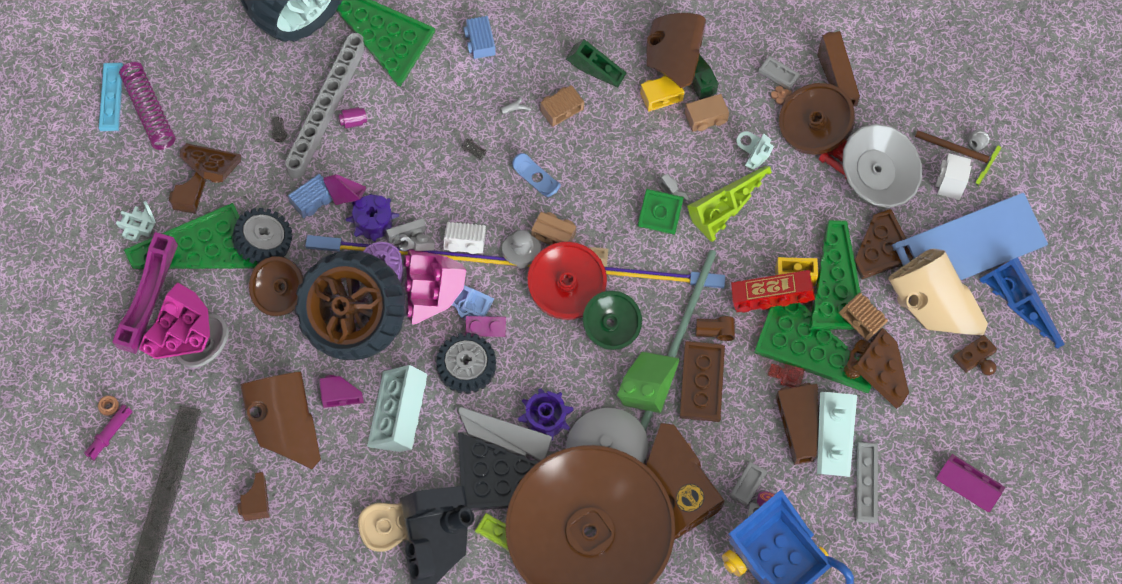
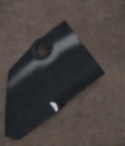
(435, 531)

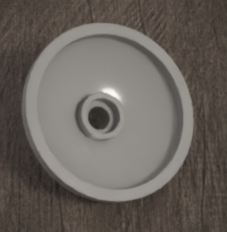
(216, 343)

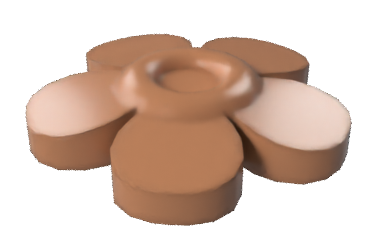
(780, 94)

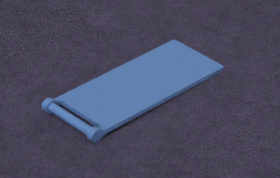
(982, 237)

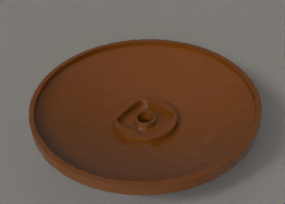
(585, 490)

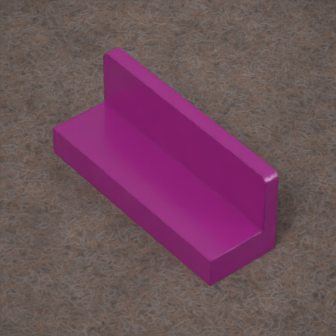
(970, 483)

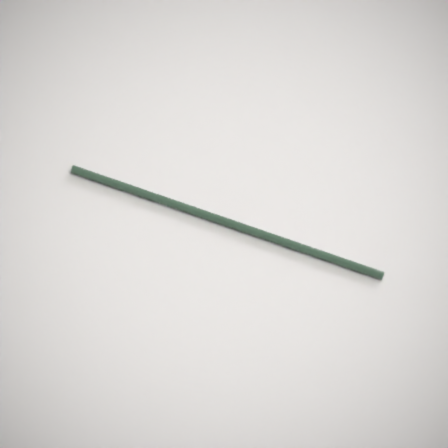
(685, 320)

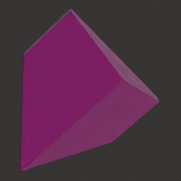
(343, 190)

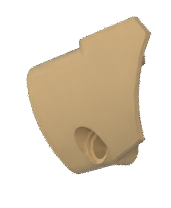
(937, 295)

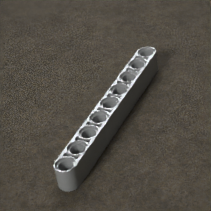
(322, 112)

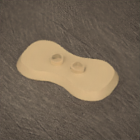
(382, 526)

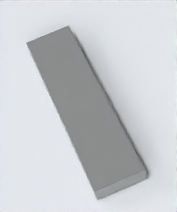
(867, 482)

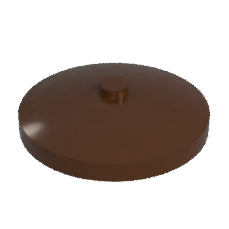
(817, 118)

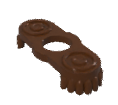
(860, 346)

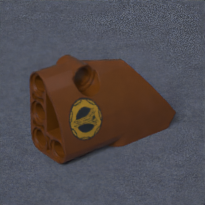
(687, 485)

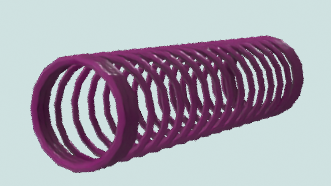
(132, 77)

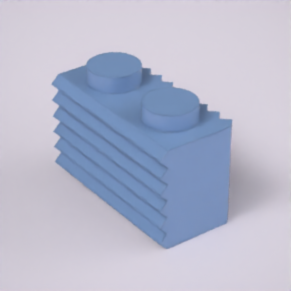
(480, 37)
(310, 196)

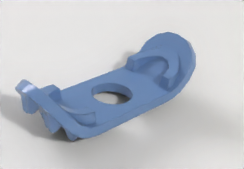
(527, 168)

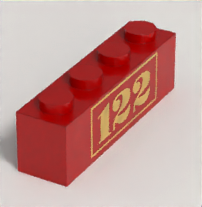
(772, 291)

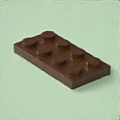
(702, 381)

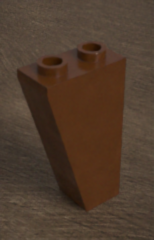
(836, 64)
(799, 418)

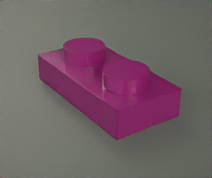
(486, 326)

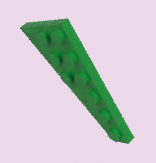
(836, 279)

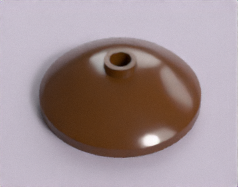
(266, 286)

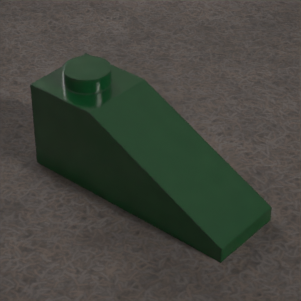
(593, 62)
(704, 80)

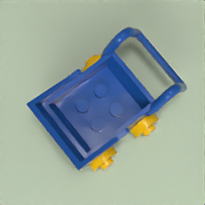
(779, 547)

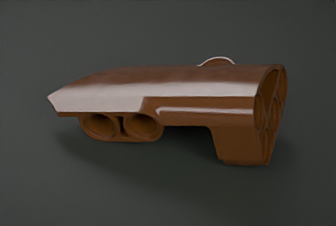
(675, 46)
(284, 417)

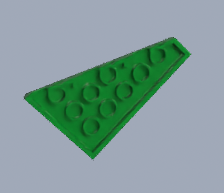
(388, 35)
(201, 244)
(819, 352)

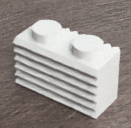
(464, 237)

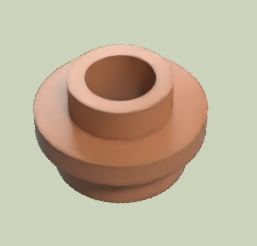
(108, 400)

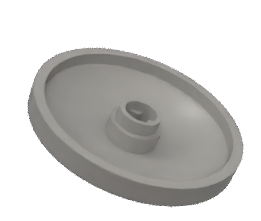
(610, 429)

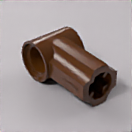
(721, 328)

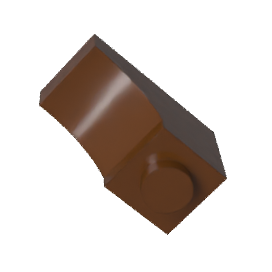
(188, 195)
(255, 502)

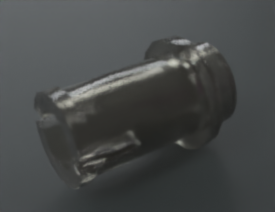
(279, 133)
(473, 148)

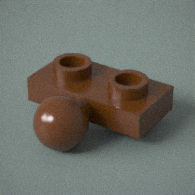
(976, 354)

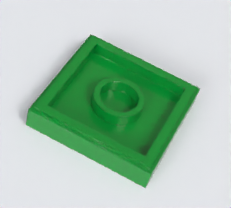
(660, 211)

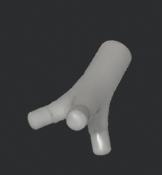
(514, 106)

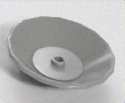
(892, 156)

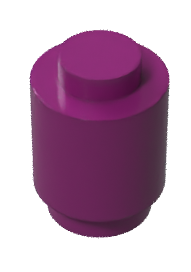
(352, 117)

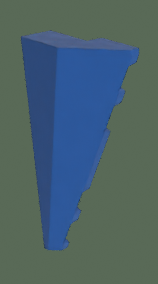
(1016, 288)

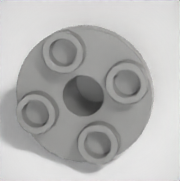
(521, 248)

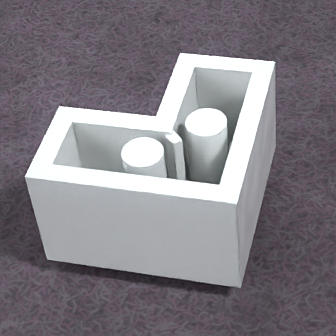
(953, 176)

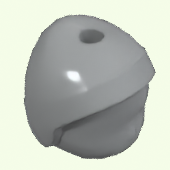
(978, 139)

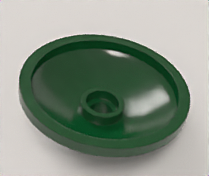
(619, 309)

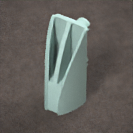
(836, 433)

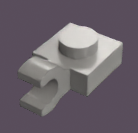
(669, 185)
(419, 243)

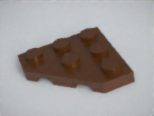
(210, 162)
(876, 250)
(883, 368)

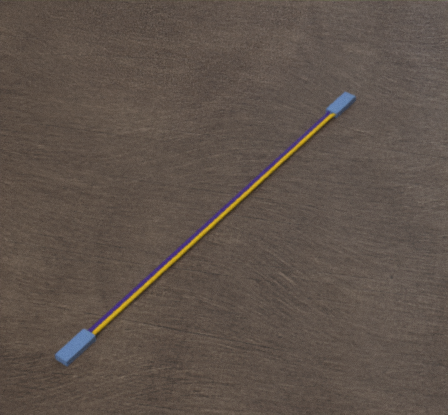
(334, 244)

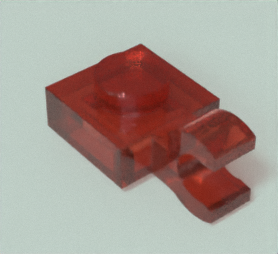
(790, 375)

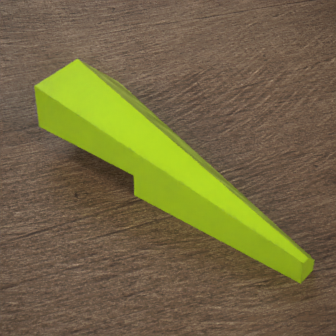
(713, 210)

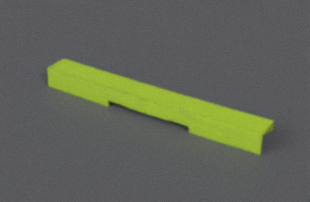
(994, 155)

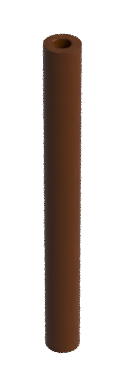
(952, 146)

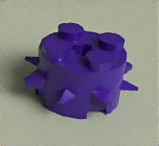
(372, 216)
(542, 404)

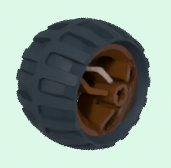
(316, 299)

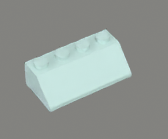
(397, 409)

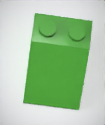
(648, 382)

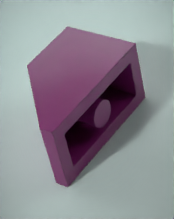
(339, 392)

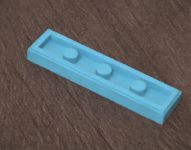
(110, 97)

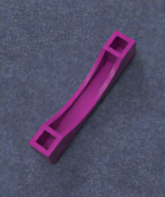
(137, 317)

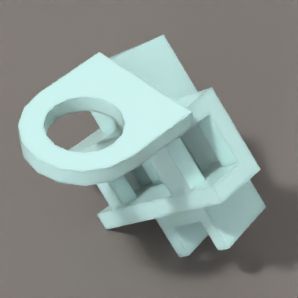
(758, 148)
(134, 228)

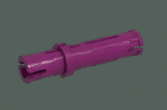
(102, 439)

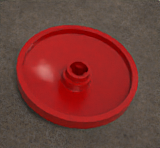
(565, 279)

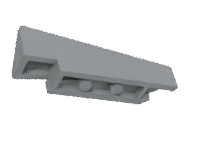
(505, 434)

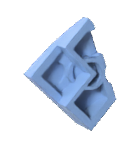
(472, 303)

